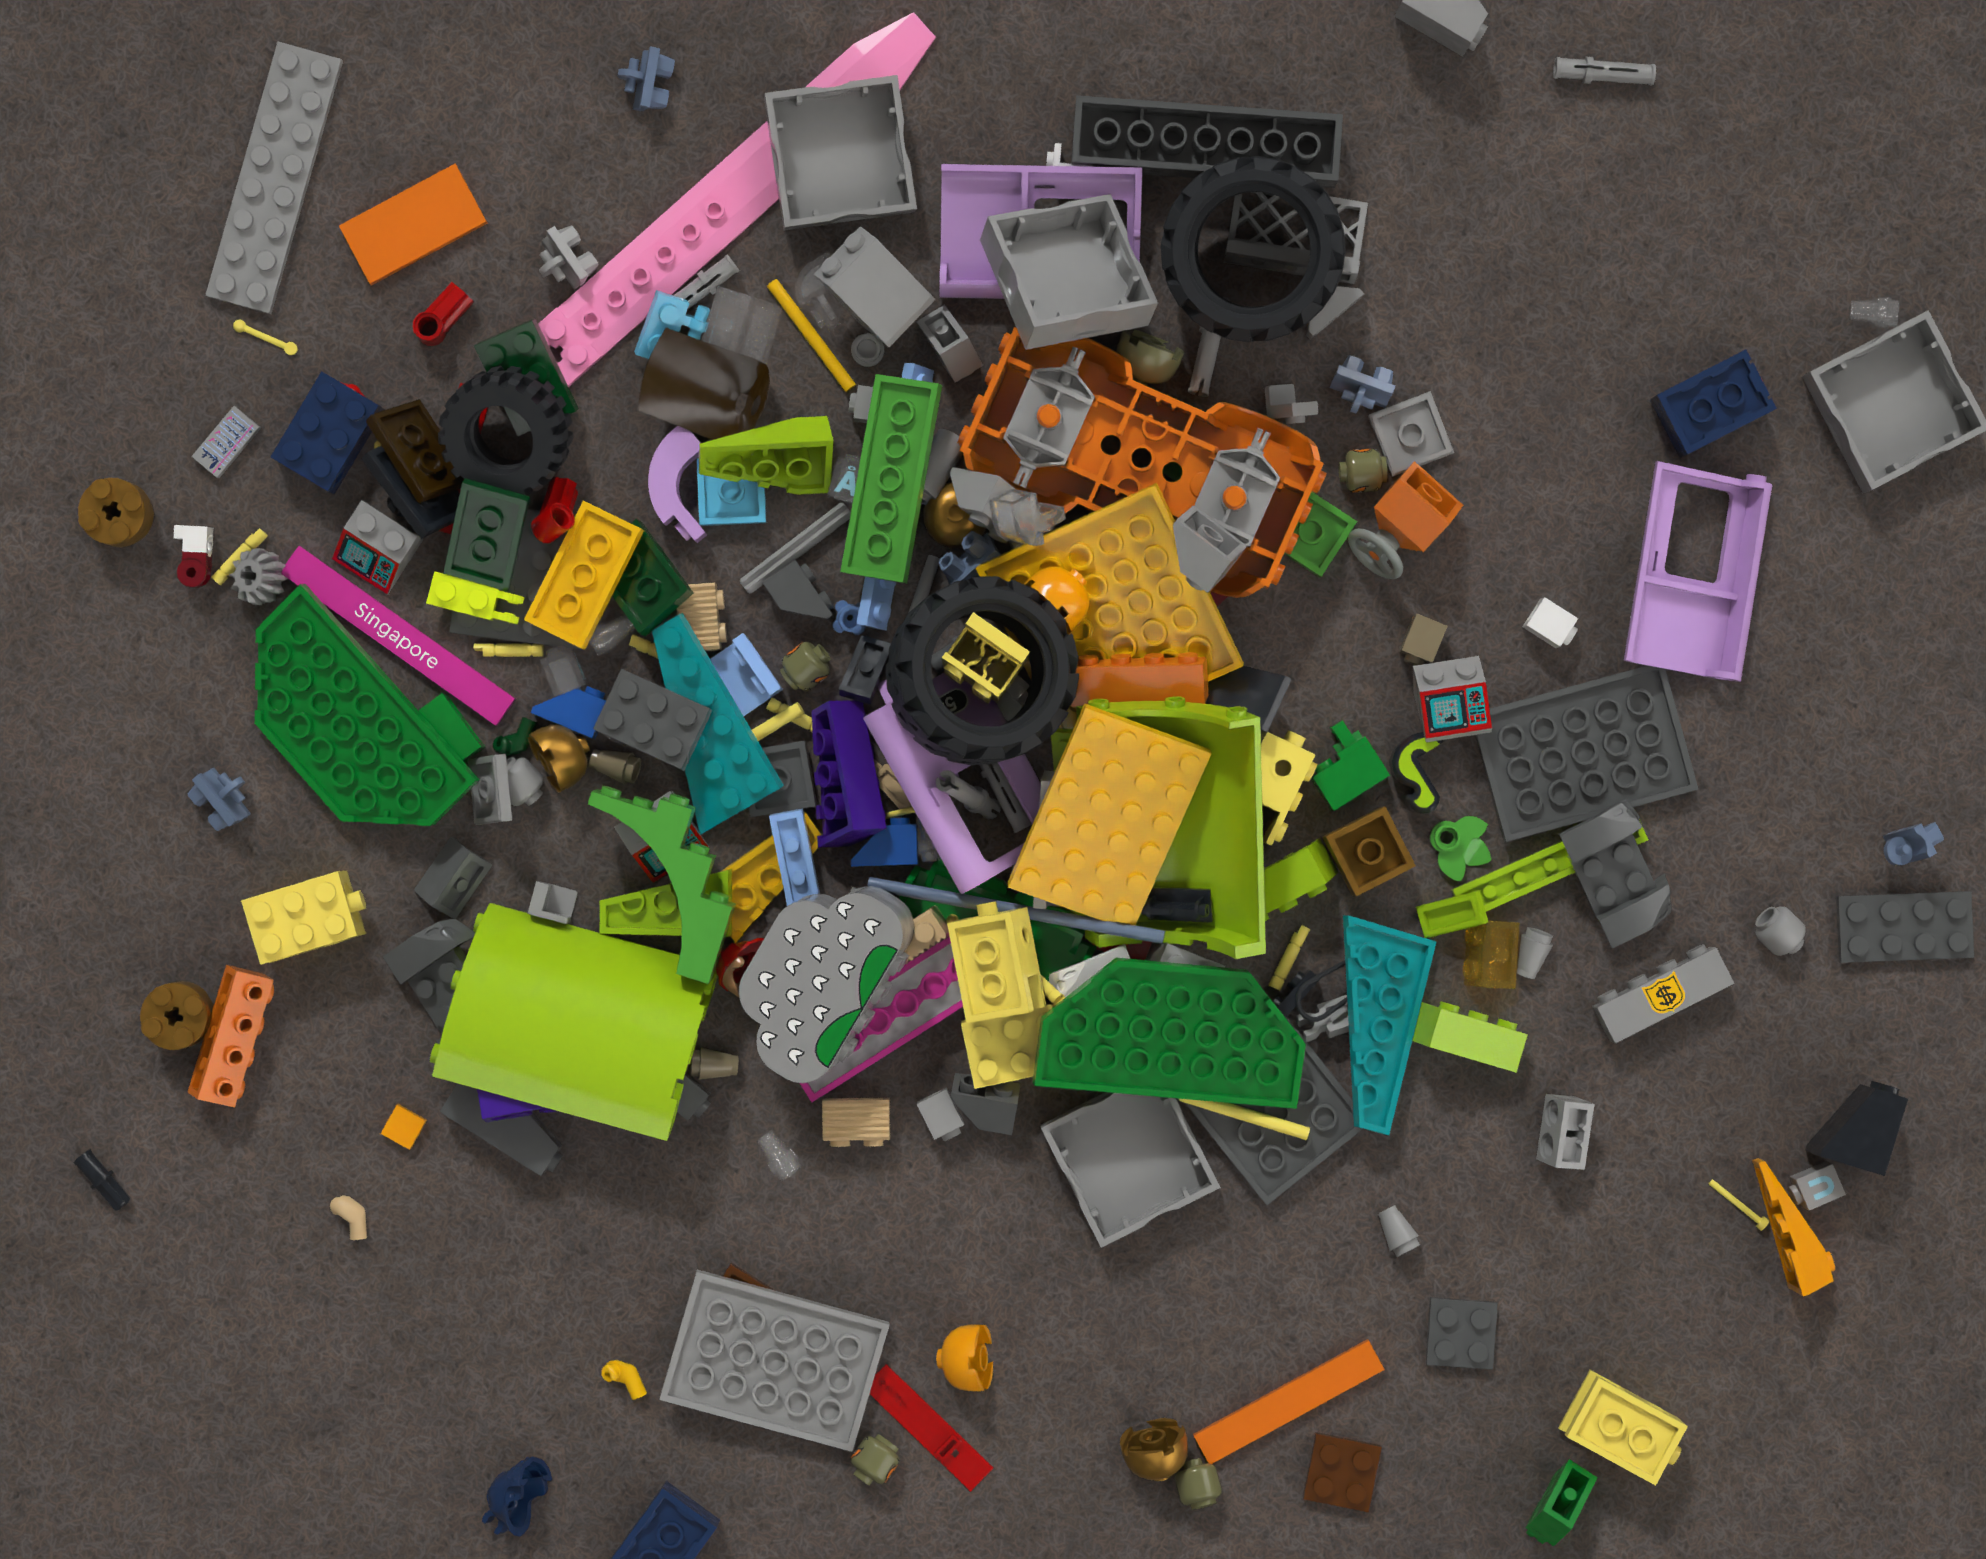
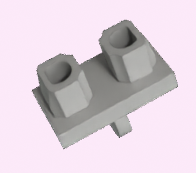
(561, 260)

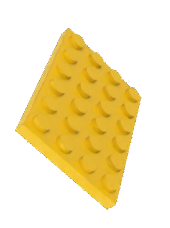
(1108, 817)

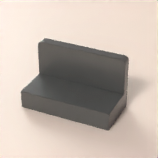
(452, 878)

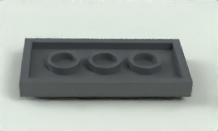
(1905, 926)

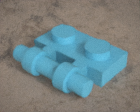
(670, 313)

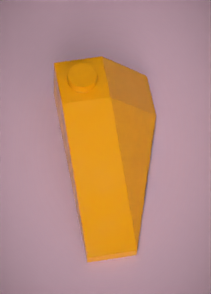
(1801, 1253)

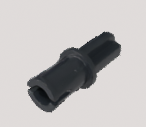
(102, 1180)

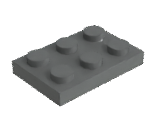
(652, 719)

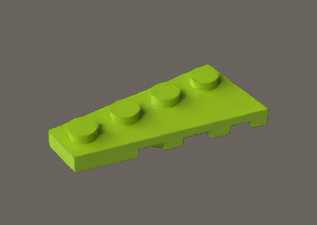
(654, 909)

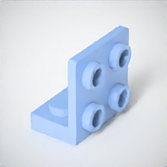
(745, 674)

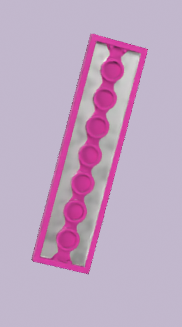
(917, 1000)

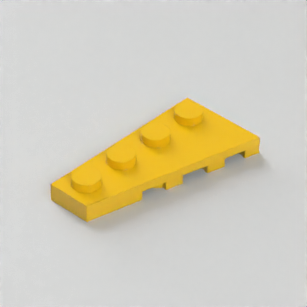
(758, 880)

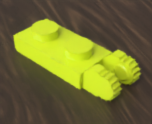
(470, 598)

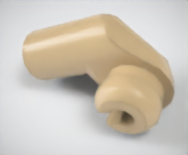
(353, 1213)

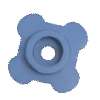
(841, 623)

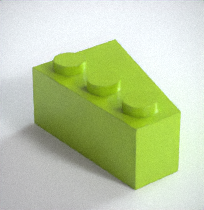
(1296, 875)
(1470, 1035)

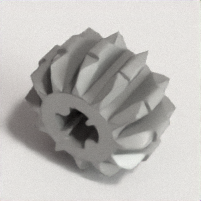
(258, 576)

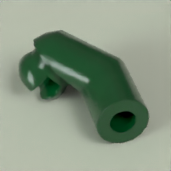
(515, 742)

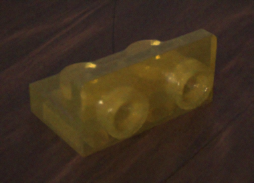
(1491, 955)

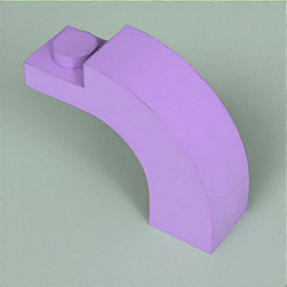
(664, 476)

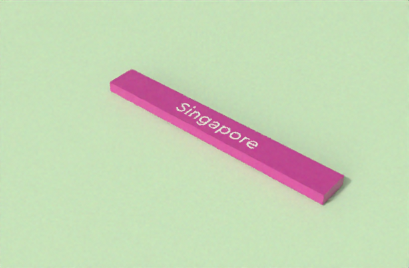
(398, 636)

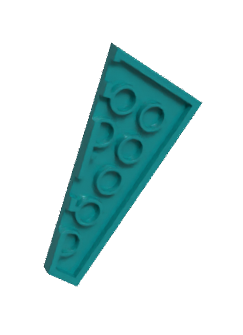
(728, 762)
(1384, 999)

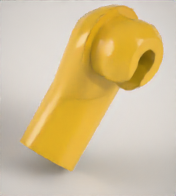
(625, 1374)

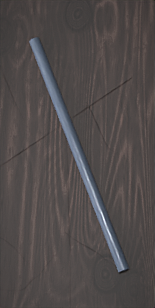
(1040, 915)

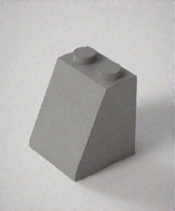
(1449, 22)
(874, 286)

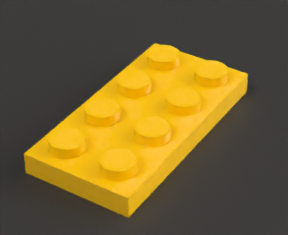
(584, 575)

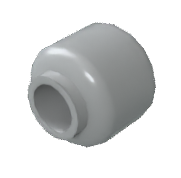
(523, 781)
(1780, 930)

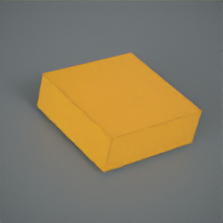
(403, 1126)

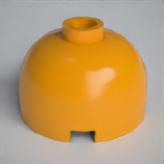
(1064, 591)
(966, 1358)

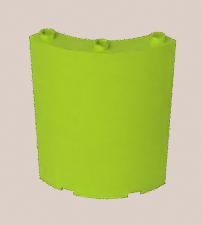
(1221, 831)
(572, 1021)

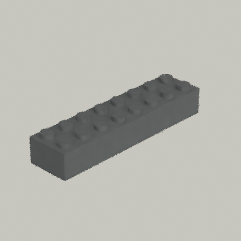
(1192, 138)

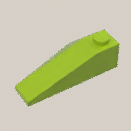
(781, 454)

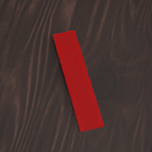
(929, 1428)

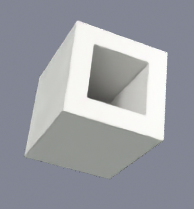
(1551, 623)

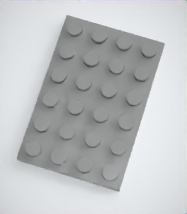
(774, 1360)

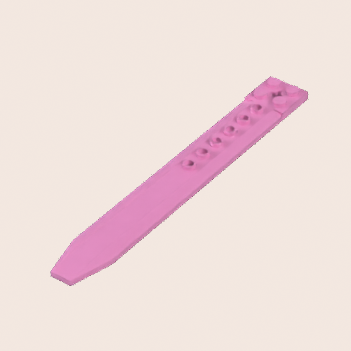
(706, 217)

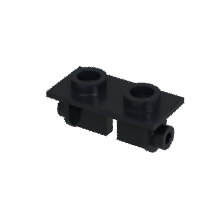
(1179, 905)

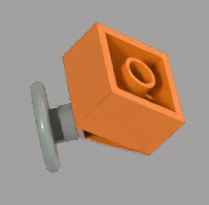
(1408, 518)

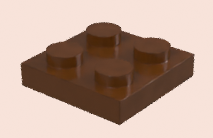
(1342, 1472)

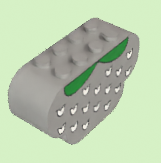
(822, 976)

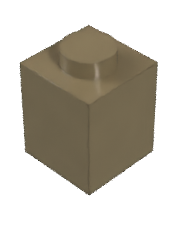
(1422, 640)

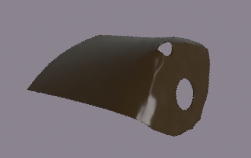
(699, 387)

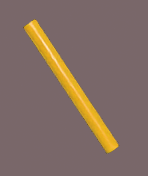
(811, 335)

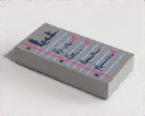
(226, 442)

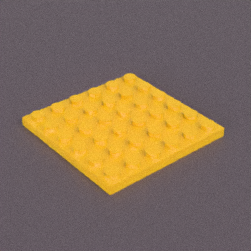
(1132, 584)

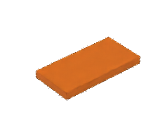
(413, 224)

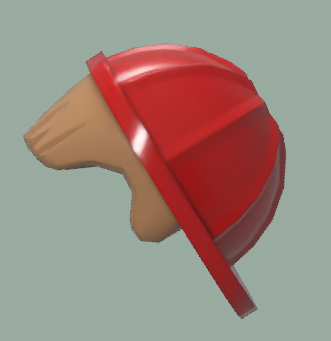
(734, 962)

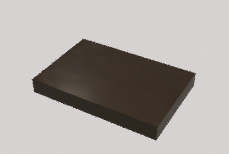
(413, 447)

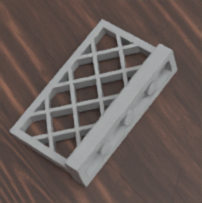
(1284, 257)

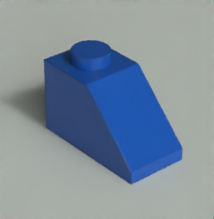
(574, 710)
(890, 846)

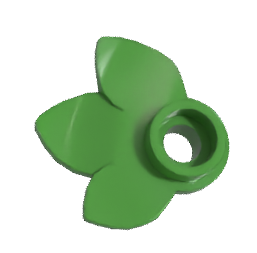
(1464, 848)

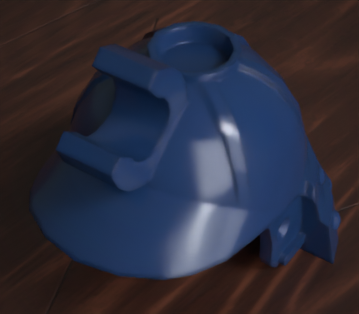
(512, 1495)

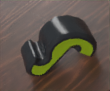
(1409, 772)

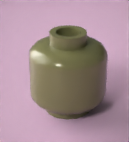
(1198, 1484)

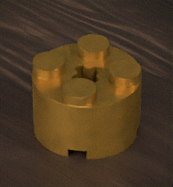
(102, 526)
(161, 1025)

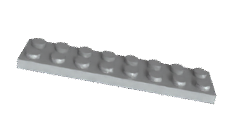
(274, 178)

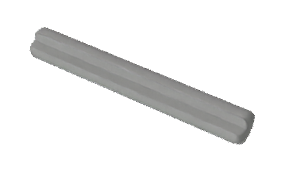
(796, 547)

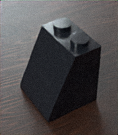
(1250, 688)
(1862, 1129)

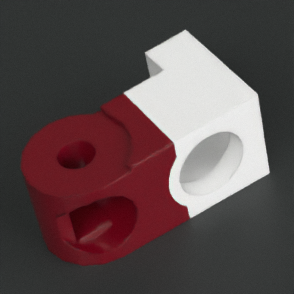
(196, 554)

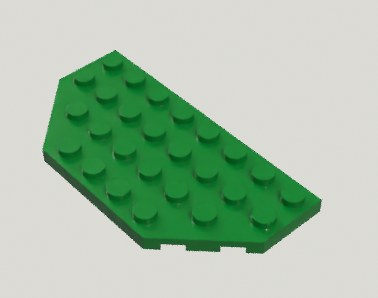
(349, 722)
(1171, 1036)

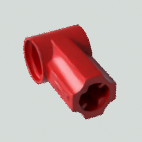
(445, 312)
(556, 511)

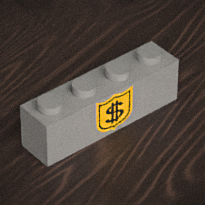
(1663, 993)

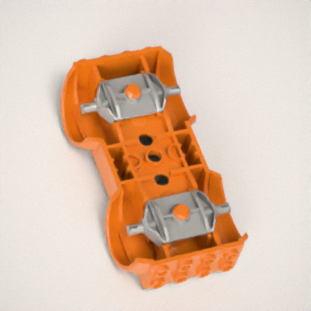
(1059, 401)

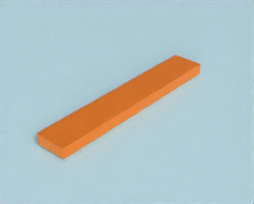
(1288, 1402)

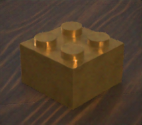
(1369, 851)

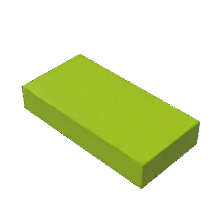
(1452, 914)

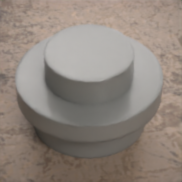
(867, 350)

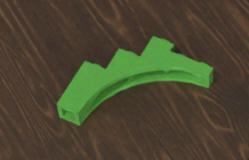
(665, 830)

